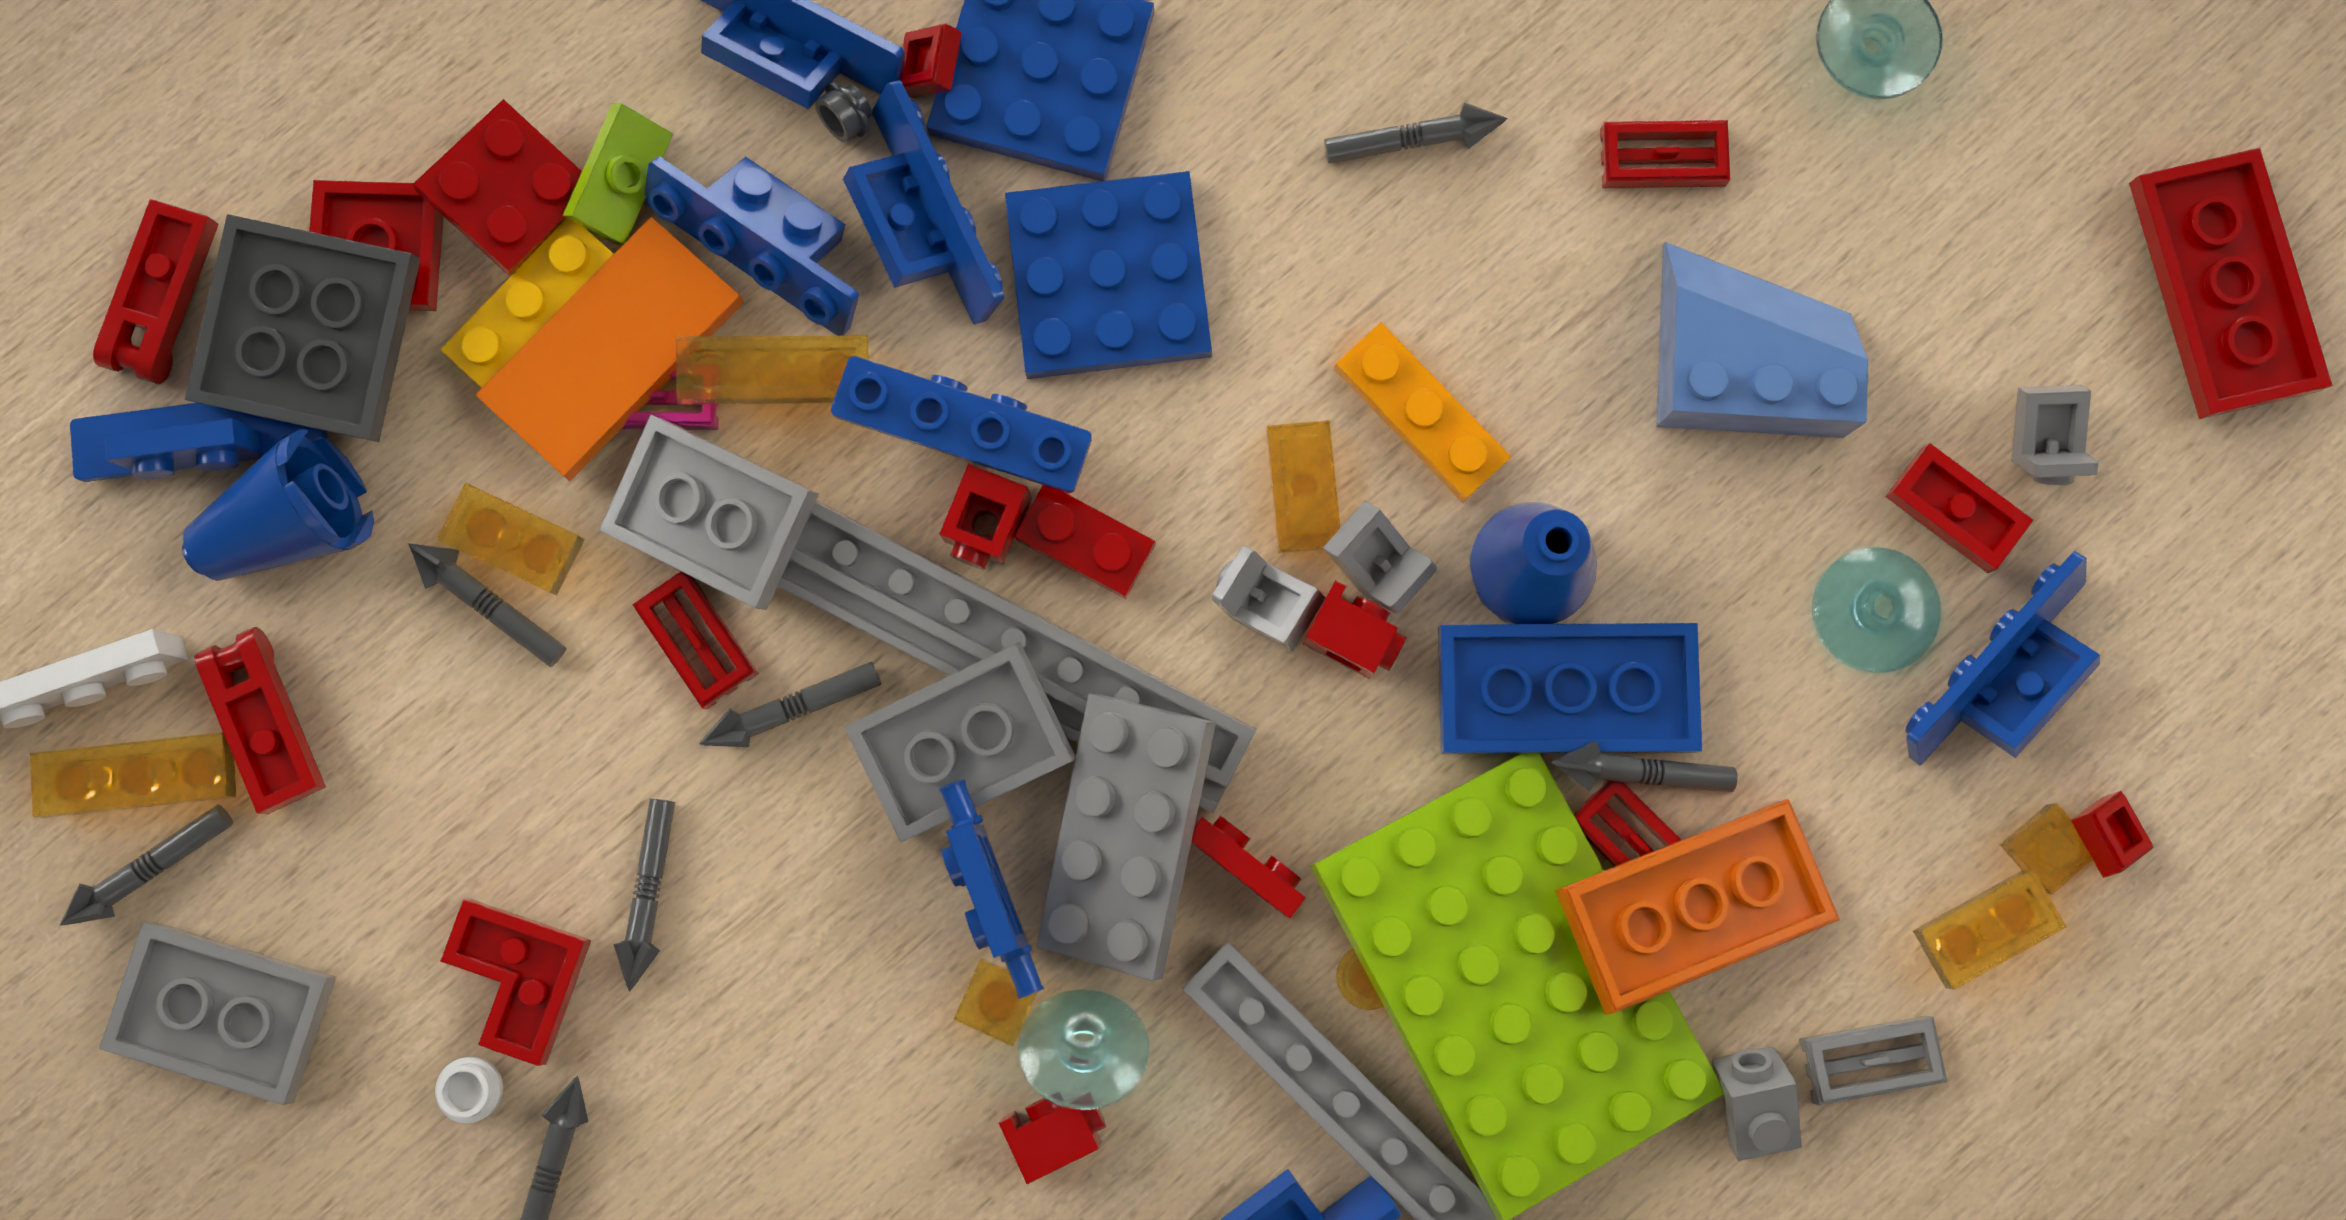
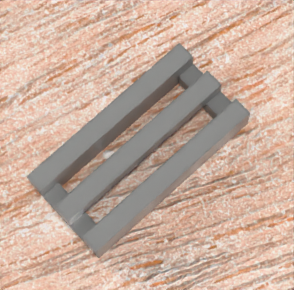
(1818, 1069)

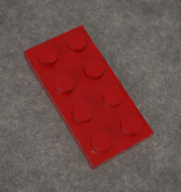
(2230, 283)

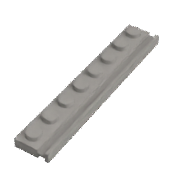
(959, 623)

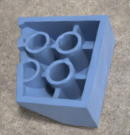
(1754, 355)

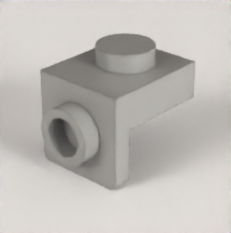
(2053, 433)
(1379, 559)
(1266, 598)
(1759, 1103)

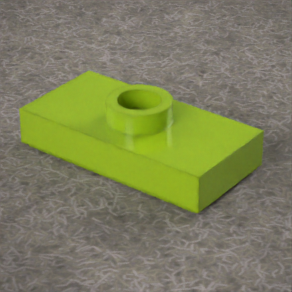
(616, 174)

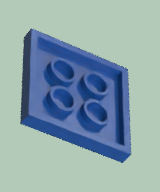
(1044, 80)
(1108, 275)

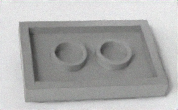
(708, 512)
(973, 726)
(217, 1013)

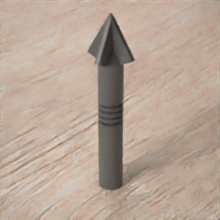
(1469, 125)
(439, 566)
(736, 728)
(1589, 765)
(97, 901)
(636, 950)
(564, 1116)

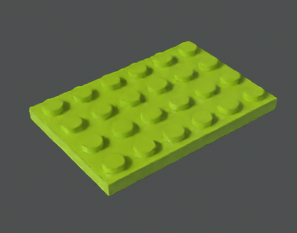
(1493, 994)

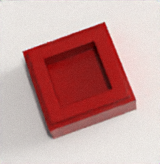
(930, 60)
(2112, 834)

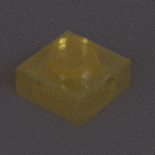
(2049, 847)
(993, 1003)

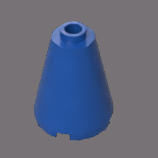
(281, 512)
(1533, 564)

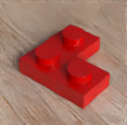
(535, 972)

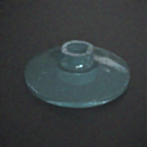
(1904, 30)
(1847, 616)
(1077, 1071)

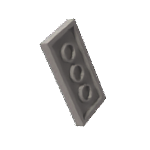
(1126, 836)

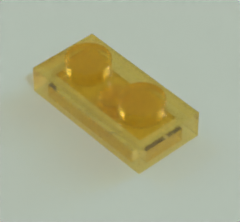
(1303, 485)
(510, 538)
(1989, 929)

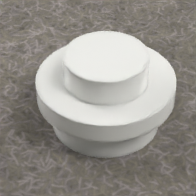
(469, 1089)

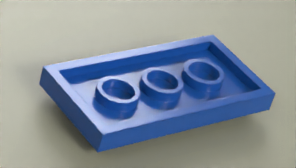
(1569, 687)

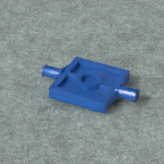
(974, 865)

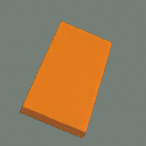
(608, 348)
(1696, 906)

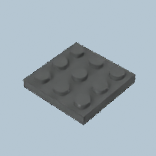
(302, 328)

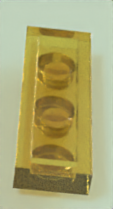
(763, 368)
(132, 775)

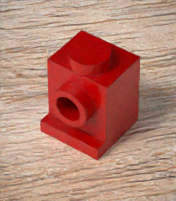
(979, 495)
(1354, 633)
(1051, 1137)

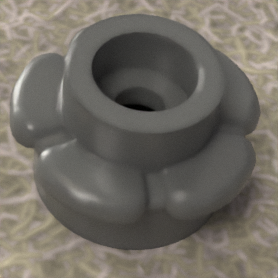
(844, 111)

